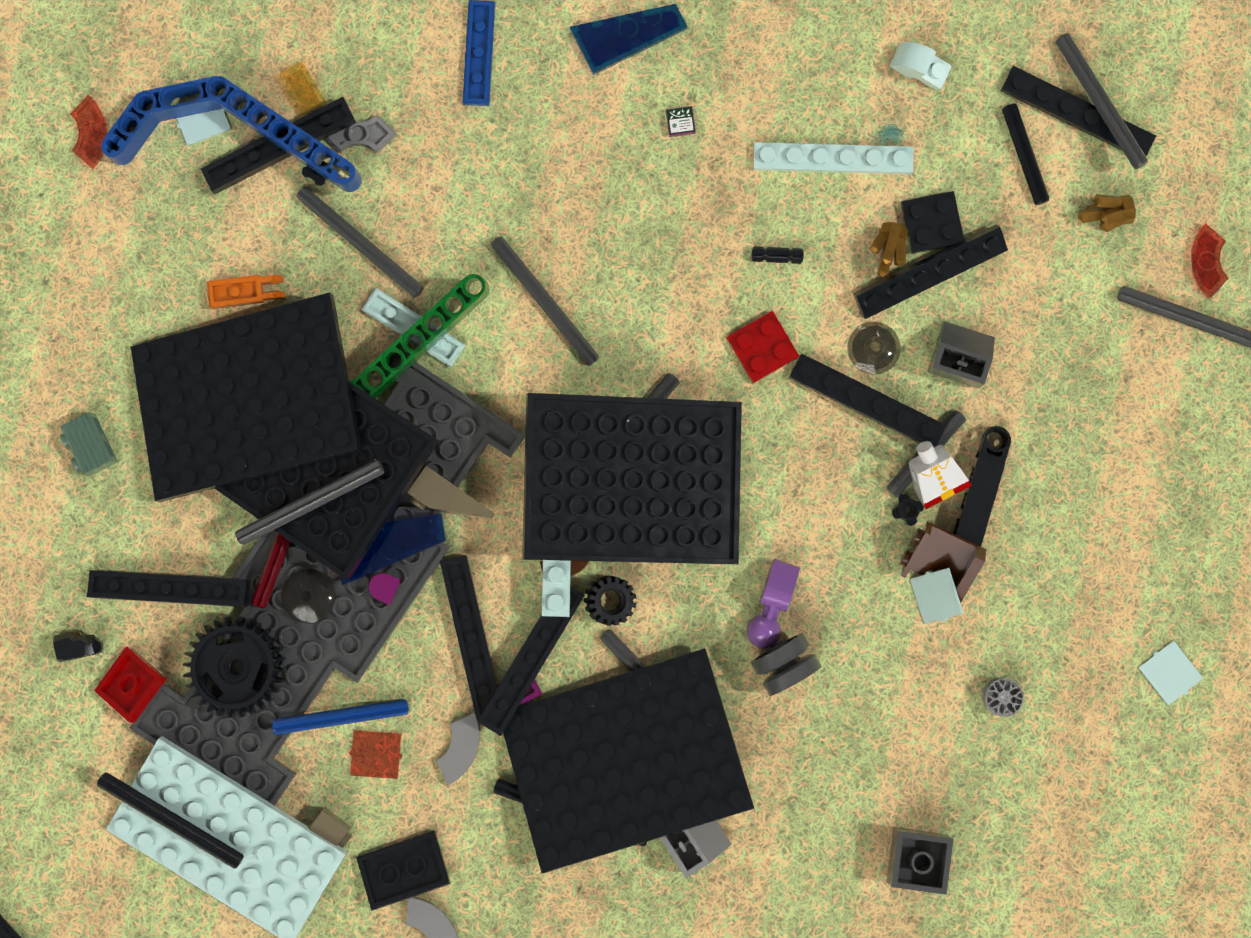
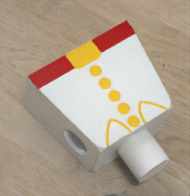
(936, 475)

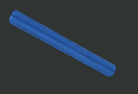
(339, 716)

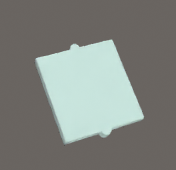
(202, 125)
(936, 596)
(1170, 673)

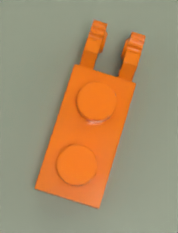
(242, 291)

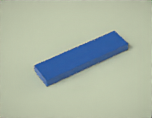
(479, 53)

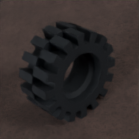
(625, 604)

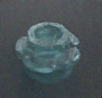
(890, 132)

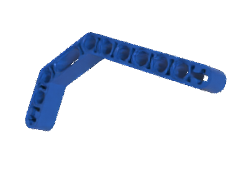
(229, 101)

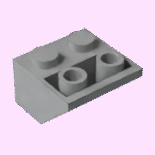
(696, 846)

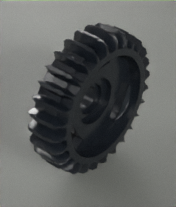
(215, 661)

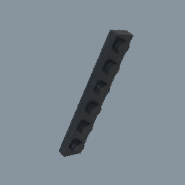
(1068, 108)
(264, 153)
(930, 271)
(867, 401)
(168, 588)
(469, 631)
(525, 668)

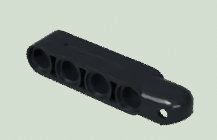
(985, 482)

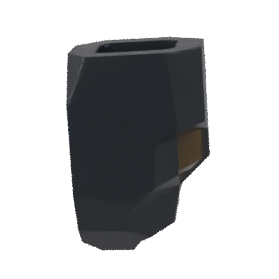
(76, 645)

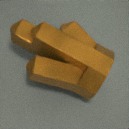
(1110, 210)
(893, 240)

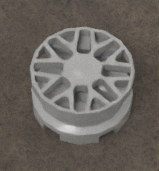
(1002, 697)

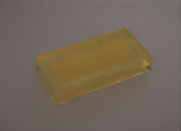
(303, 89)

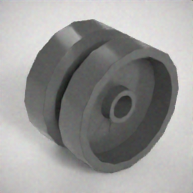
(784, 661)

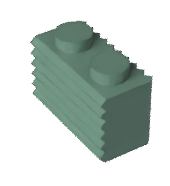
(87, 444)

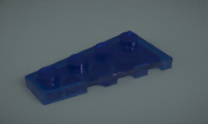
(621, 37)
(399, 541)

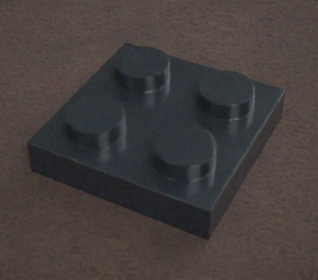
(932, 222)

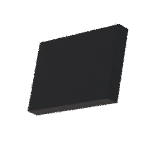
(403, 870)

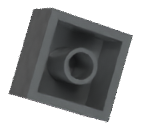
(920, 861)

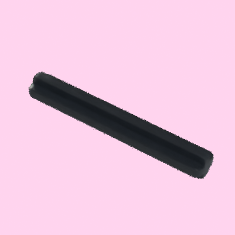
(1025, 154)

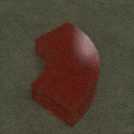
(91, 131)
(1206, 261)

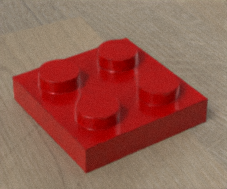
(762, 347)
(130, 684)

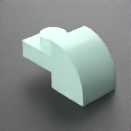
(920, 63)

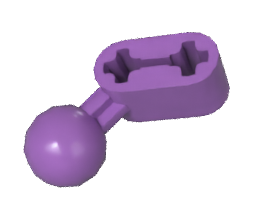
(777, 593)

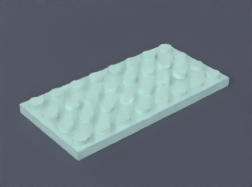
(282, 861)

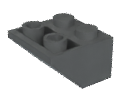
(962, 355)

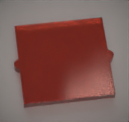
(375, 754)

